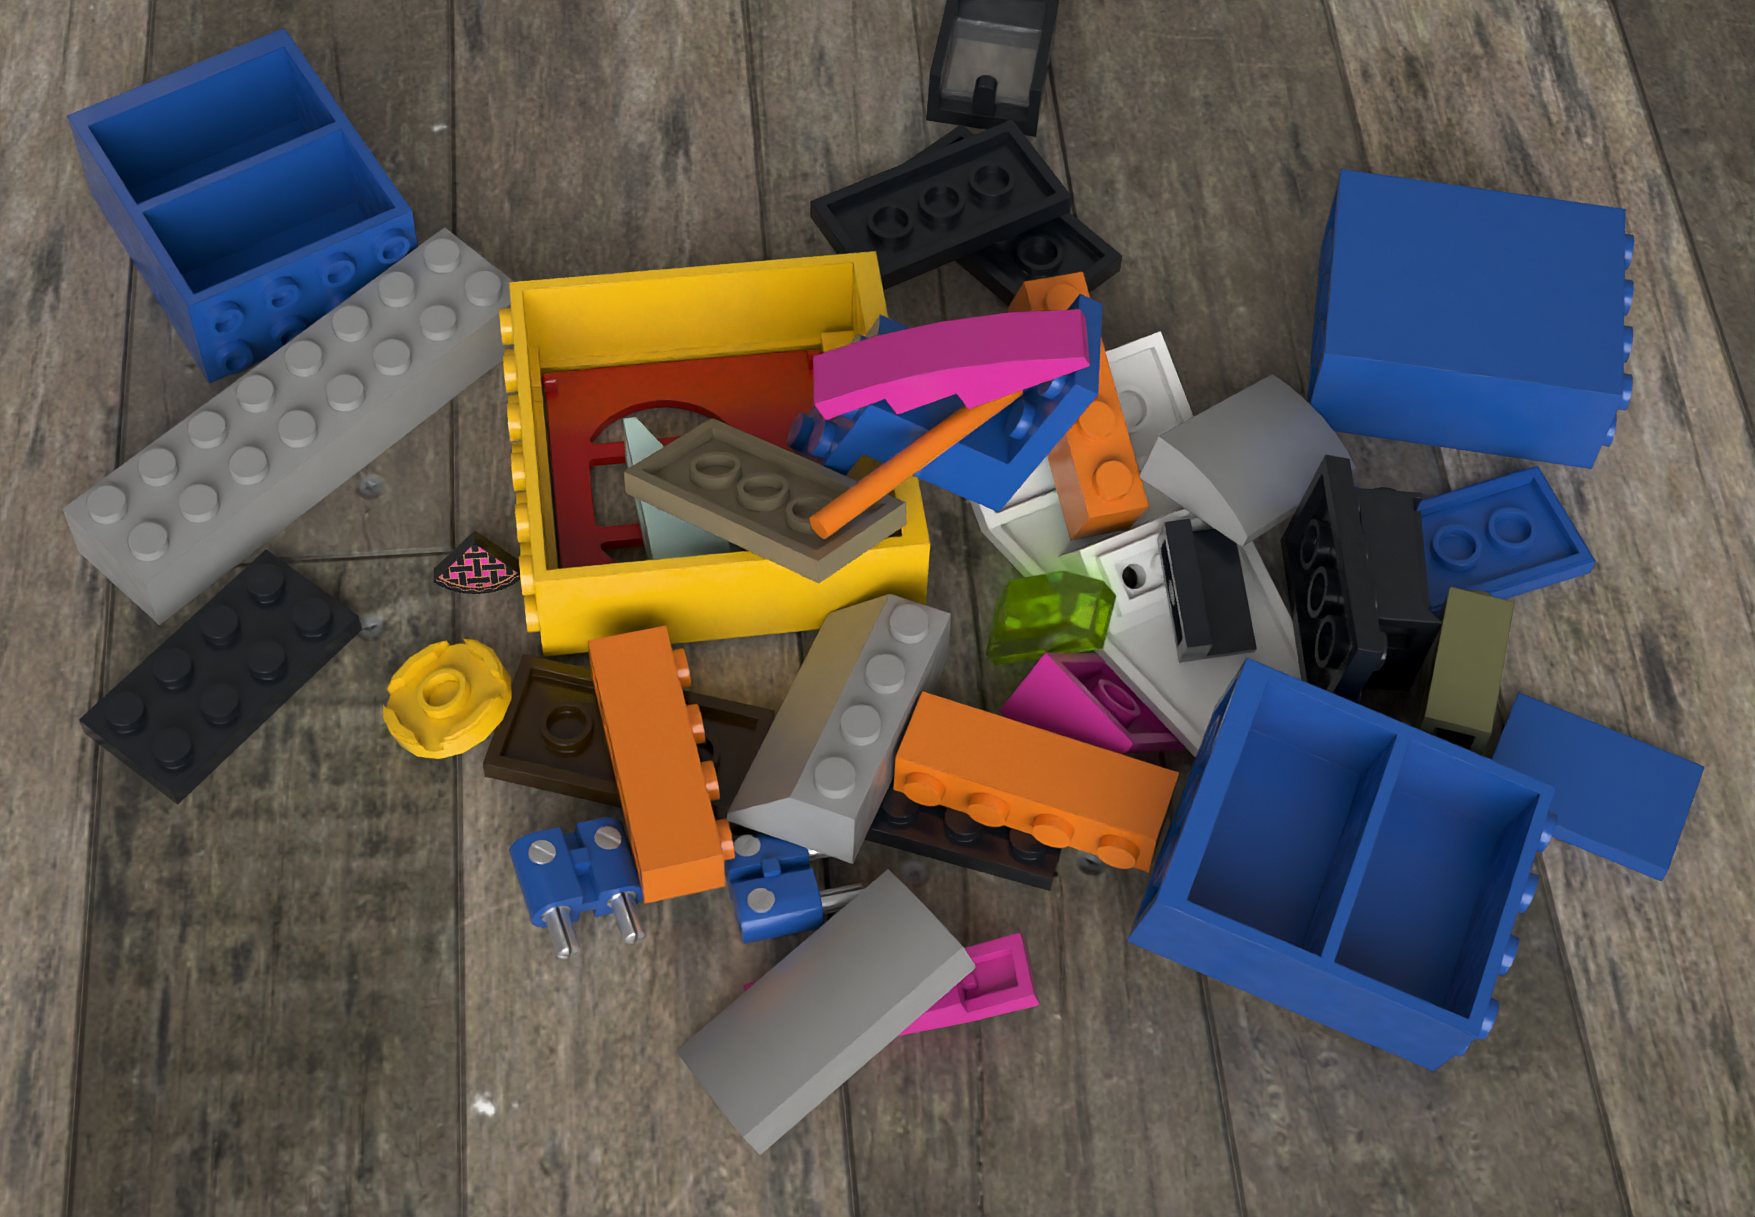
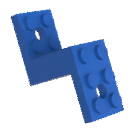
(983, 465)

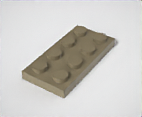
(759, 498)

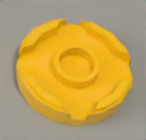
(447, 698)

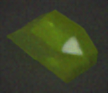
(1049, 616)

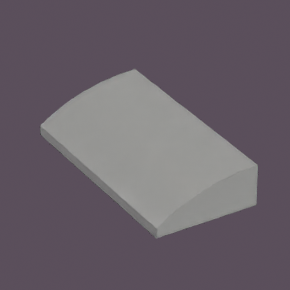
(1244, 459)
(825, 1010)

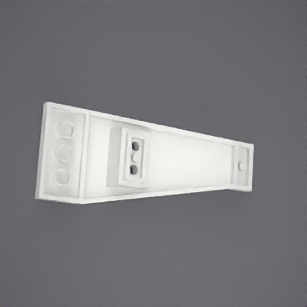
(1140, 631)

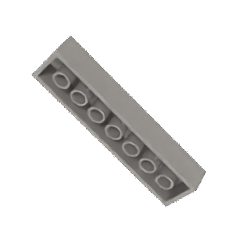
(294, 427)

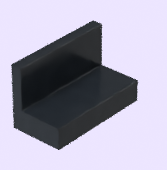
(1205, 592)

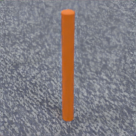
(904, 465)

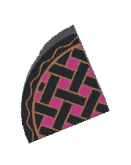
(477, 567)

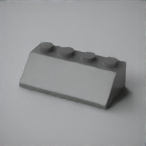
(843, 725)

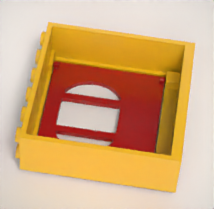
(701, 341)

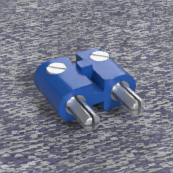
(576, 875)
(777, 889)

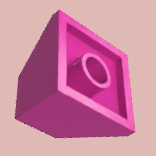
(1089, 703)

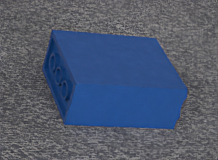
(242, 199)
(1472, 319)
(1347, 867)

